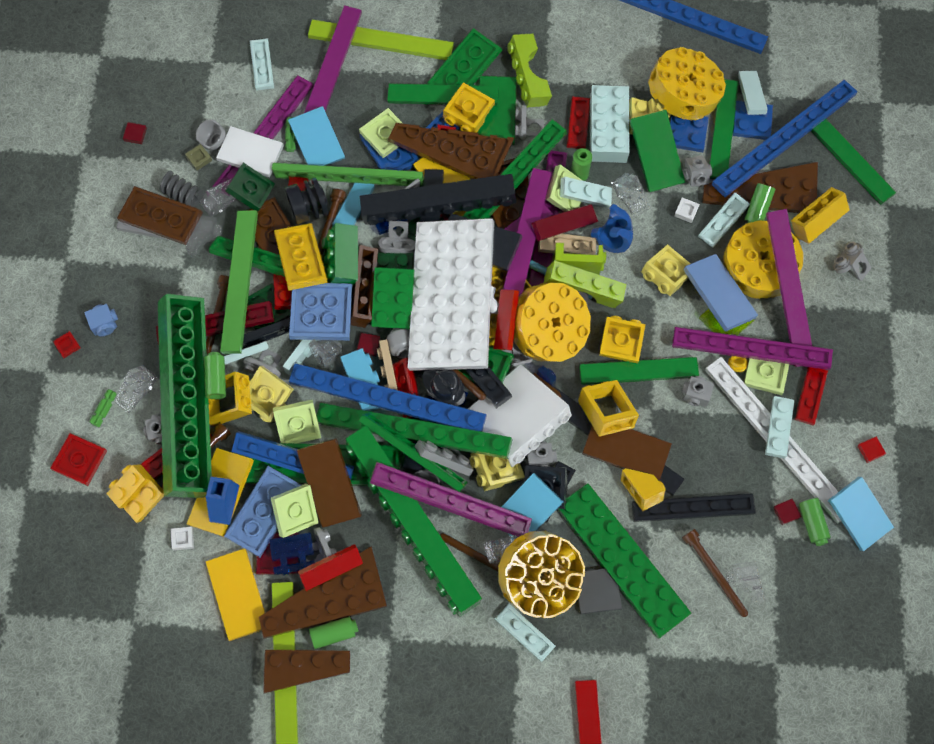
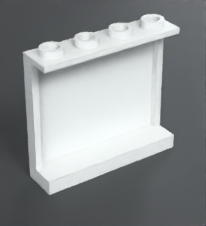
(527, 416)

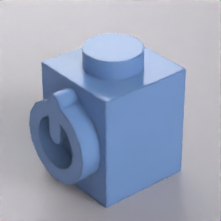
(101, 320)

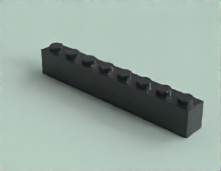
(438, 199)

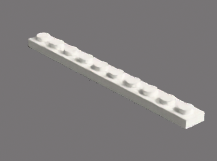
(759, 418)

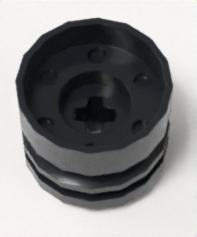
(306, 201)

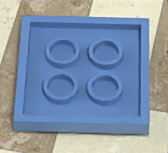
(321, 312)

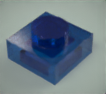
(547, 375)

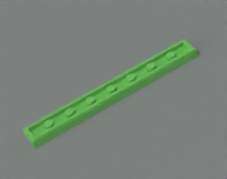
(347, 174)
(239, 282)

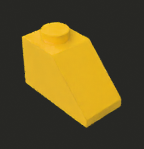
(643, 488)

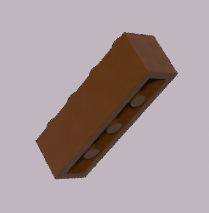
(363, 289)

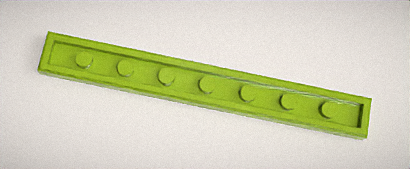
(386, 41)
(285, 700)

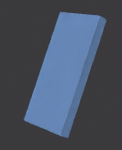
(720, 292)
(256, 519)

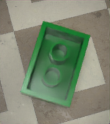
(341, 254)
(392, 297)

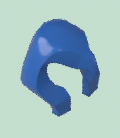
(616, 233)

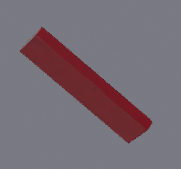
(564, 222)

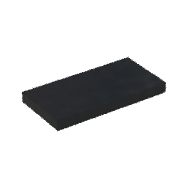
(504, 245)

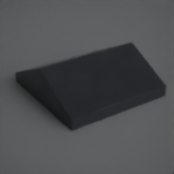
(553, 477)

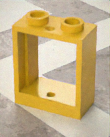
(242, 399)
(613, 423)

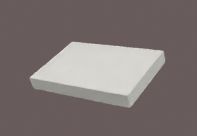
(251, 149)

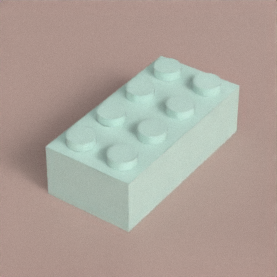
(609, 123)

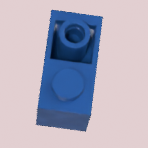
(221, 500)

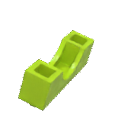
(534, 90)
(603, 289)

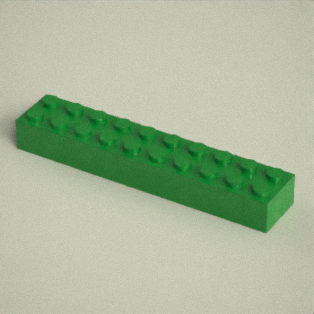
(183, 399)
(415, 527)

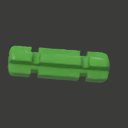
(290, 139)
(103, 408)

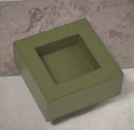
(198, 157)

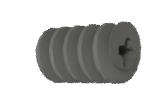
(179, 190)

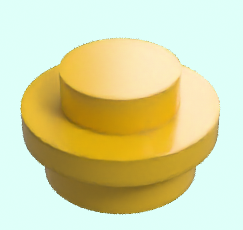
(737, 364)

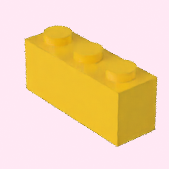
(820, 215)

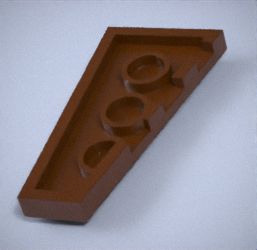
(298, 667)

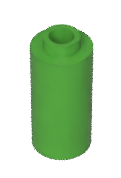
(581, 163)
(760, 203)
(215, 376)
(815, 521)
(333, 632)

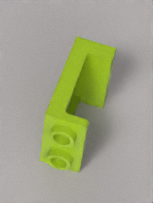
(589, 263)

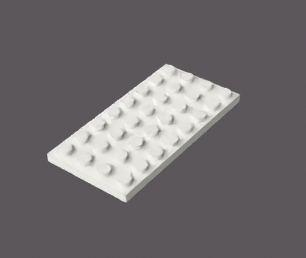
(451, 295)

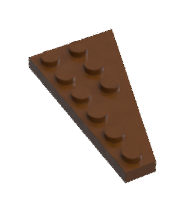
(458, 150)

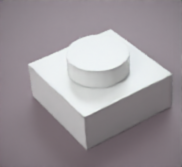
(686, 210)
(182, 538)

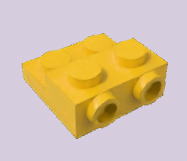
(468, 109)
(622, 339)
(135, 492)

